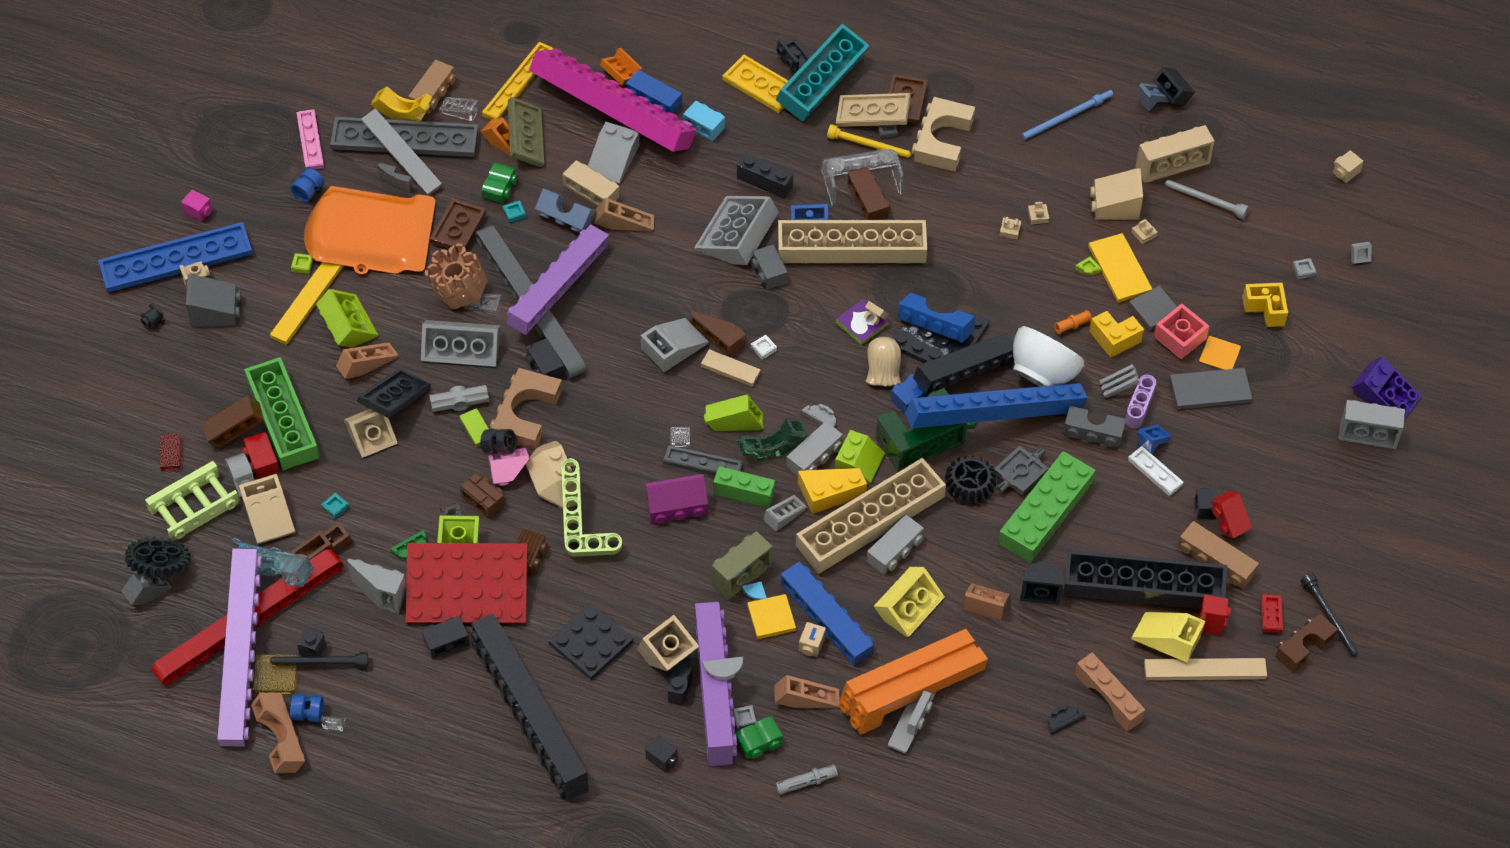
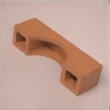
(1123, 705)
(272, 712)

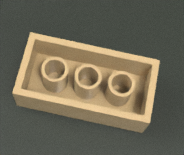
(1175, 153)

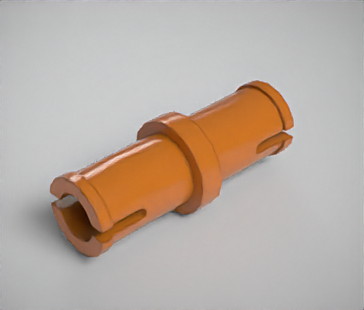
(1072, 322)

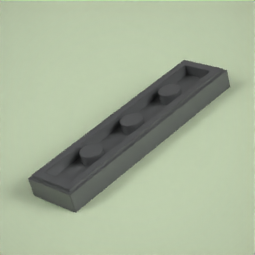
(698, 461)

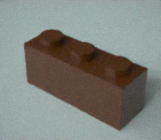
(868, 194)
(233, 421)

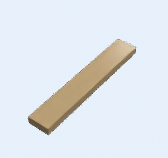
(1205, 669)

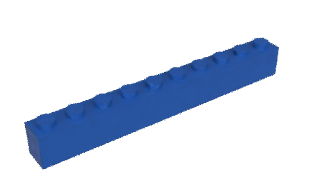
(994, 405)

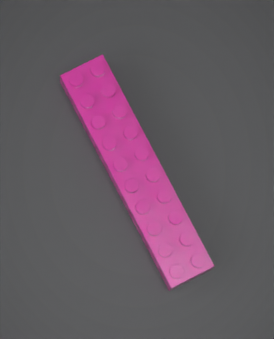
(613, 100)

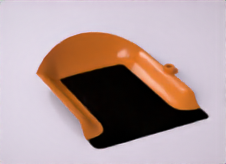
(370, 230)

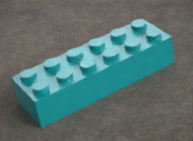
(822, 72)

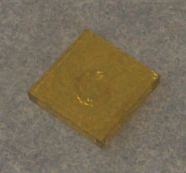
(274, 678)

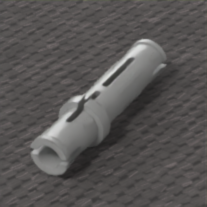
(806, 779)

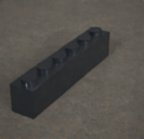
(964, 363)

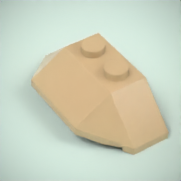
(546, 472)

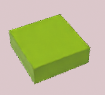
(302, 263)

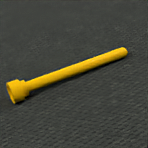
(835, 133)

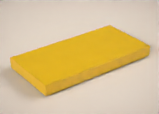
(756, 82)
(1120, 267)

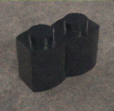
(679, 681)

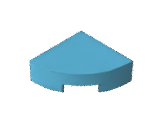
(754, 591)

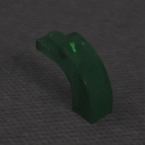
(776, 443)

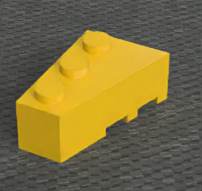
(830, 487)

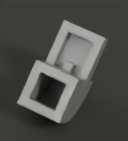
(239, 470)

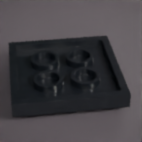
(591, 641)

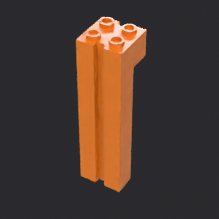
(905, 679)

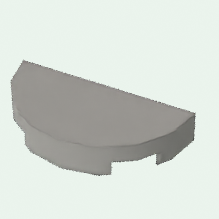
(819, 414)
(723, 668)

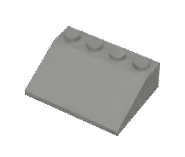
(737, 228)

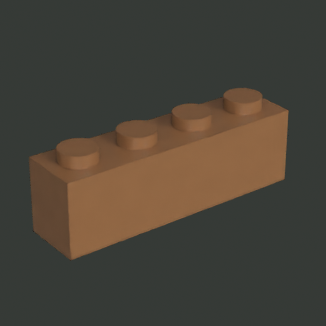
(1212, 549)

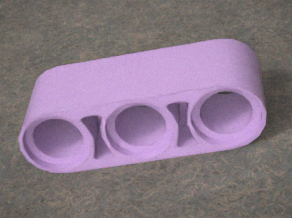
(1143, 392)

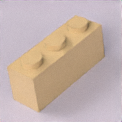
(589, 183)

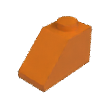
(498, 134)

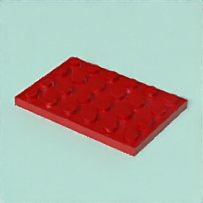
(466, 582)

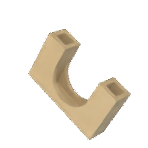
(941, 114)

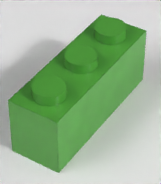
(744, 487)

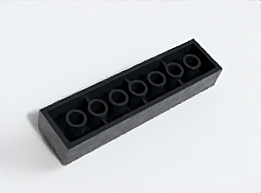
(1142, 579)

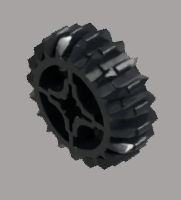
(968, 486)

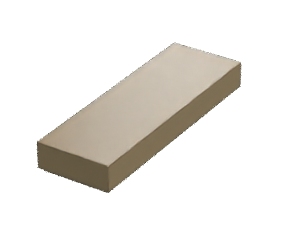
(730, 368)

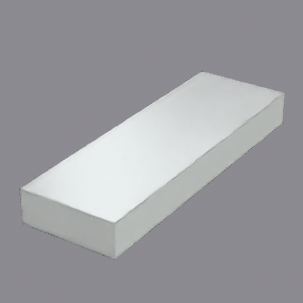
(1155, 471)

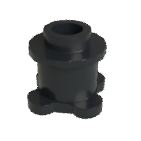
(152, 316)

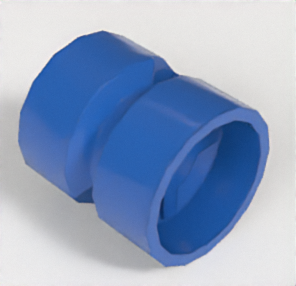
(306, 186)
(300, 711)

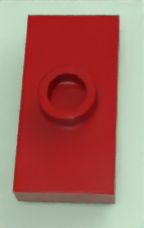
(1271, 613)

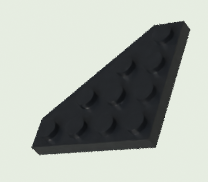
(927, 345)

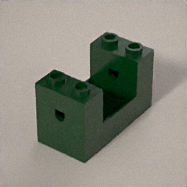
(908, 446)

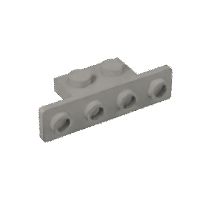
(910, 722)

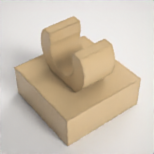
(1038, 213)
(1010, 228)
(1144, 231)
(876, 311)

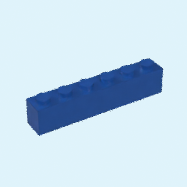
(827, 613)

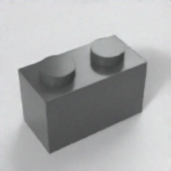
(769, 267)

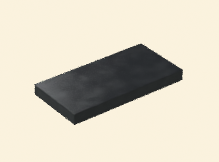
(394, 393)

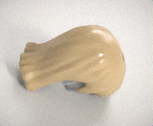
(883, 362)

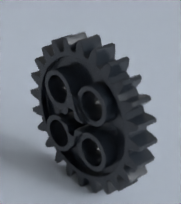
(157, 557)

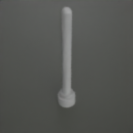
(1239, 210)

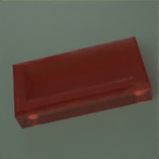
(170, 451)

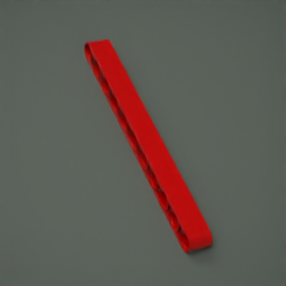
(270, 602)

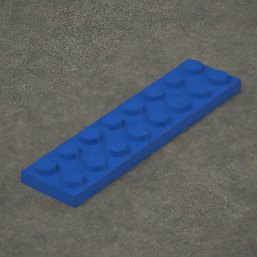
(165, 258)

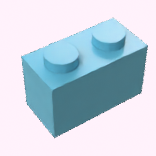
(705, 120)

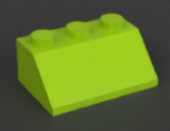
(346, 318)

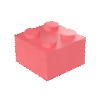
(1181, 331)

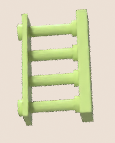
(185, 486)

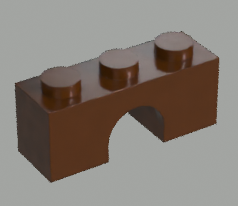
(1316, 631)

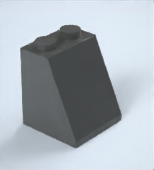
(212, 302)

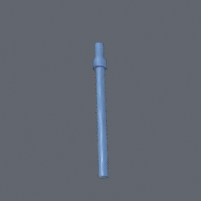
(1095, 101)

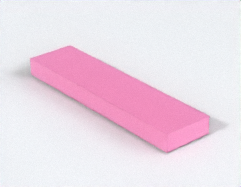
(310, 139)

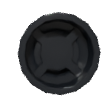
(498, 441)

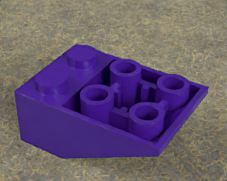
(1385, 386)

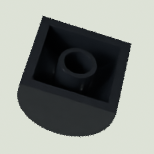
(1042, 583)

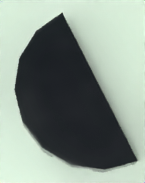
(1064, 717)

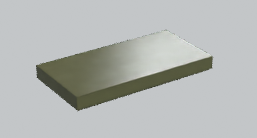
(525, 132)

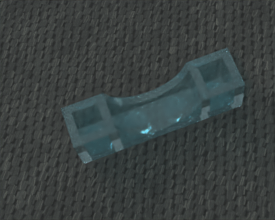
(293, 567)

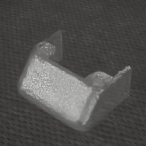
(850, 162)

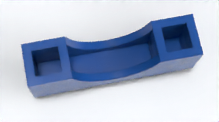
(954, 325)

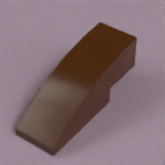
(333, 538)

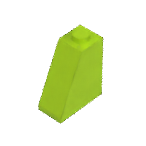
(734, 415)

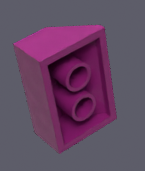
(676, 499)

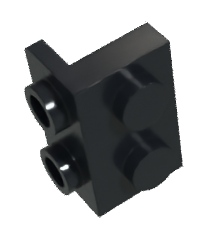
(792, 53)

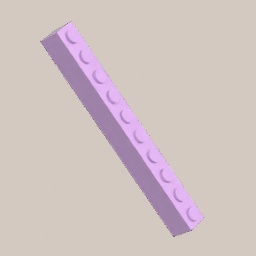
(238, 647)

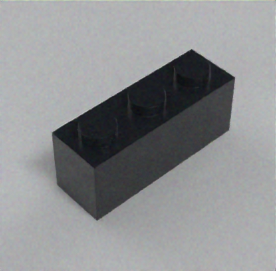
(765, 175)

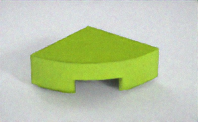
(1088, 267)

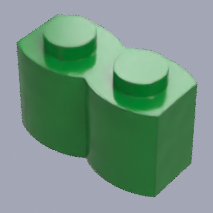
(499, 182)
(759, 737)

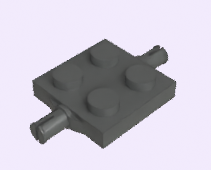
(1021, 470)

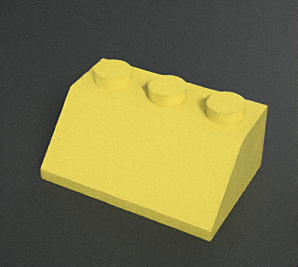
(909, 600)

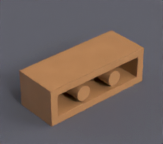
(435, 83)

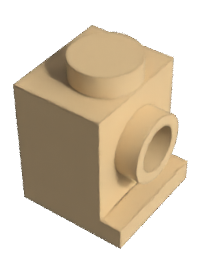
(195, 269)

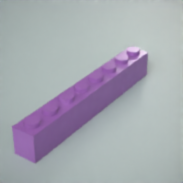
(557, 279)

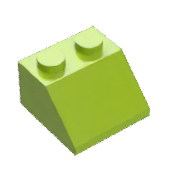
(861, 453)
(458, 529)

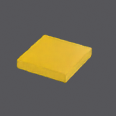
(771, 616)

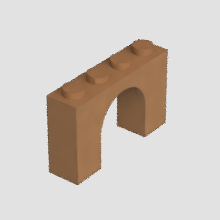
(526, 386)

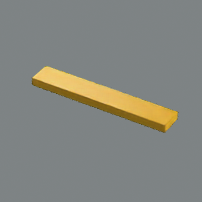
(513, 87)
(305, 302)

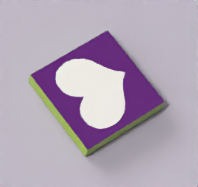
(857, 326)

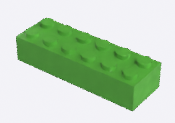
(282, 413)
(1046, 506)

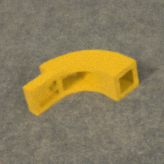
(399, 108)

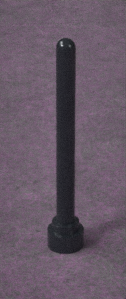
(1310, 583)
(359, 660)

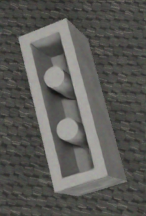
(815, 449)
(895, 545)

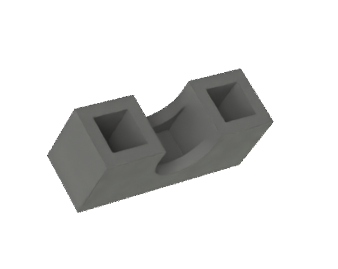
(1108, 433)

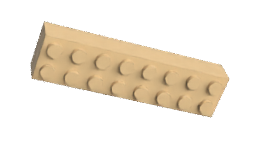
(852, 241)
(870, 515)

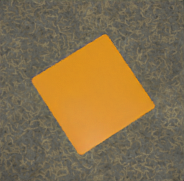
(1220, 353)

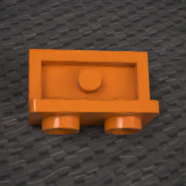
(620, 66)

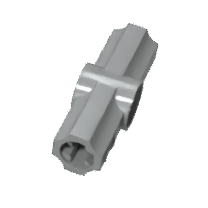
(459, 398)

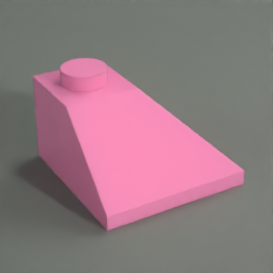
(507, 466)

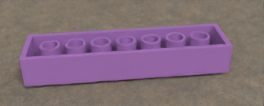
(716, 694)

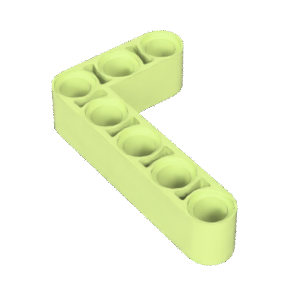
(576, 517)

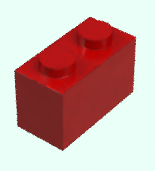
(261, 455)
(1231, 514)
(1215, 613)

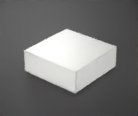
(763, 347)

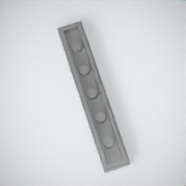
(401, 152)

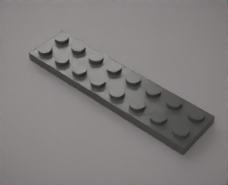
(420, 136)

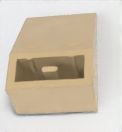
(266, 509)

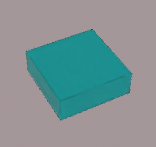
(514, 211)
(335, 505)

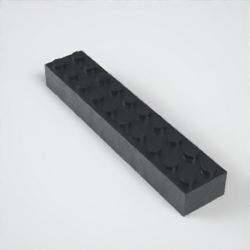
(529, 707)

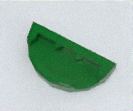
(400, 549)

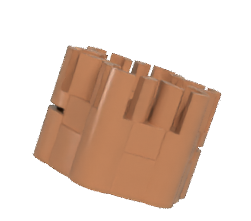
(456, 278)

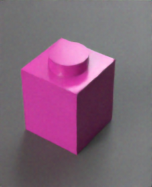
(196, 205)

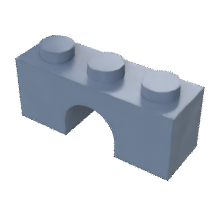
(551, 205)

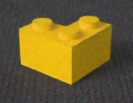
(1267, 299)
(1115, 337)

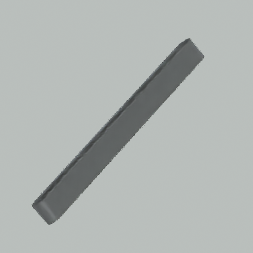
(518, 284)

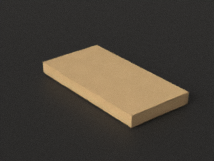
(873, 109)

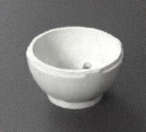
(1044, 359)

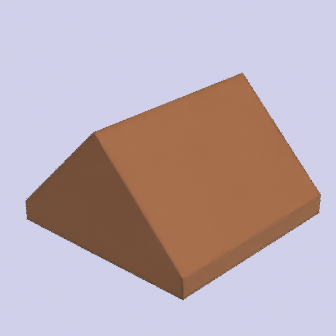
(985, 601)

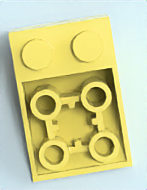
(1170, 633)

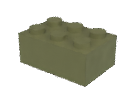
(741, 565)

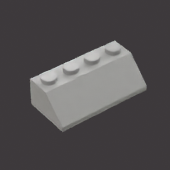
(460, 343)

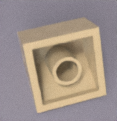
(370, 432)

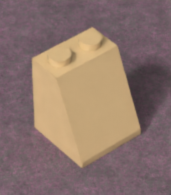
(1117, 196)
(667, 644)

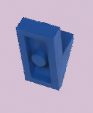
(1151, 437)

